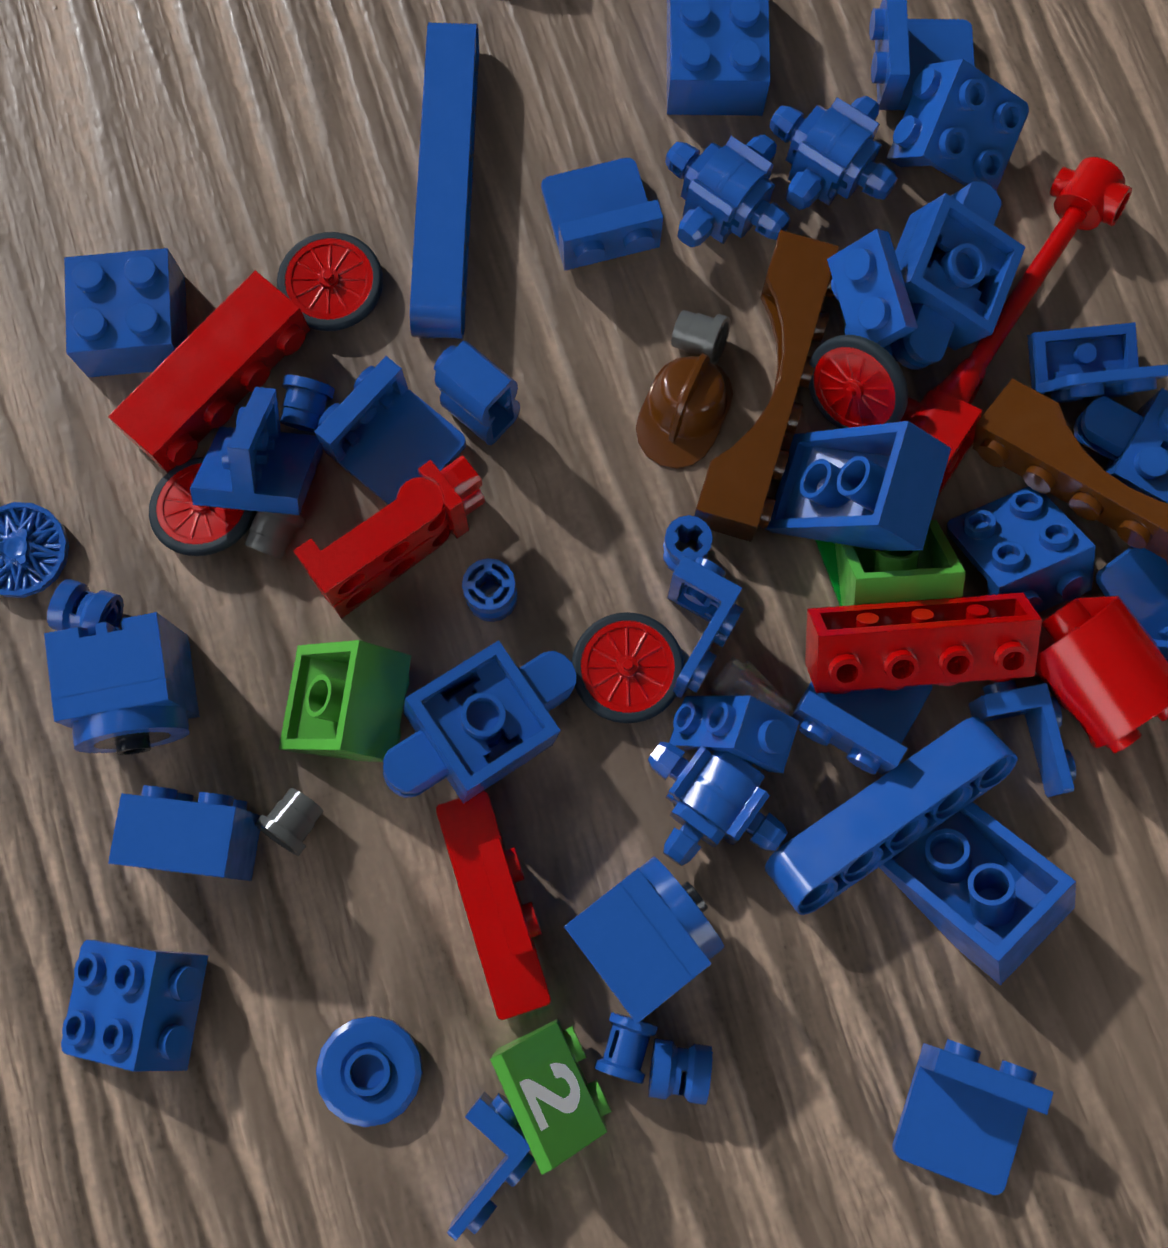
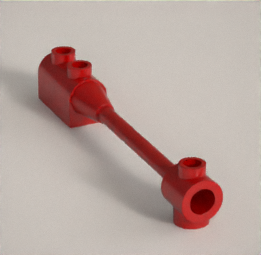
(1083, 201)

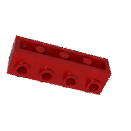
(211, 372)
(922, 642)

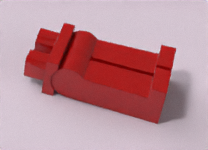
(395, 536)

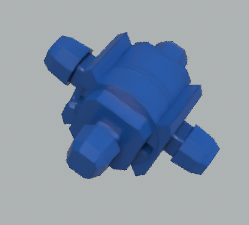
(833, 152)
(727, 190)
(714, 800)

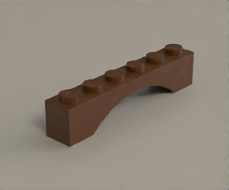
(1033, 440)
(738, 480)

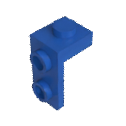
(1043, 721)
(735, 726)
(499, 1125)

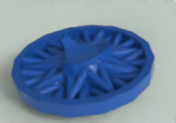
(31, 549)
(369, 1071)

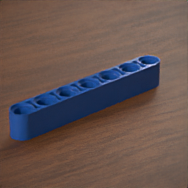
(445, 181)

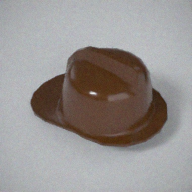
(684, 411)

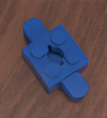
(968, 289)
(1131, 441)
(479, 722)

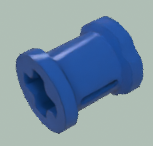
(685, 529)
(626, 1048)

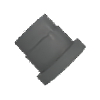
(701, 334)
(273, 532)
(290, 821)

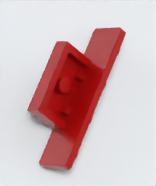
(496, 915)

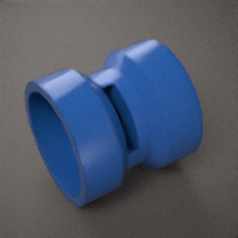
(491, 600)
(77, 606)
(667, 1074)

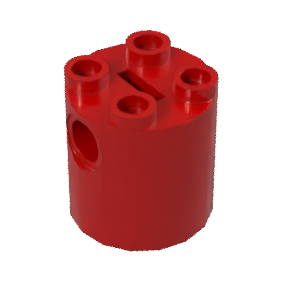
(1103, 669)

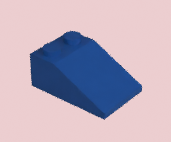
(861, 486)
(984, 889)

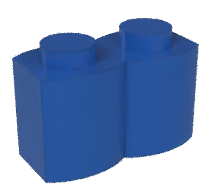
(476, 391)

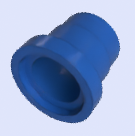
(304, 402)

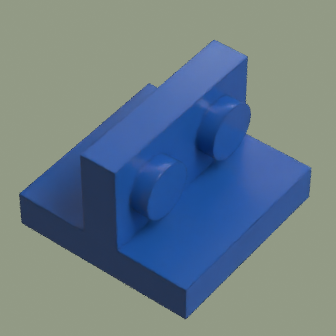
(257, 463)

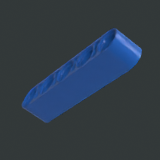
(890, 815)

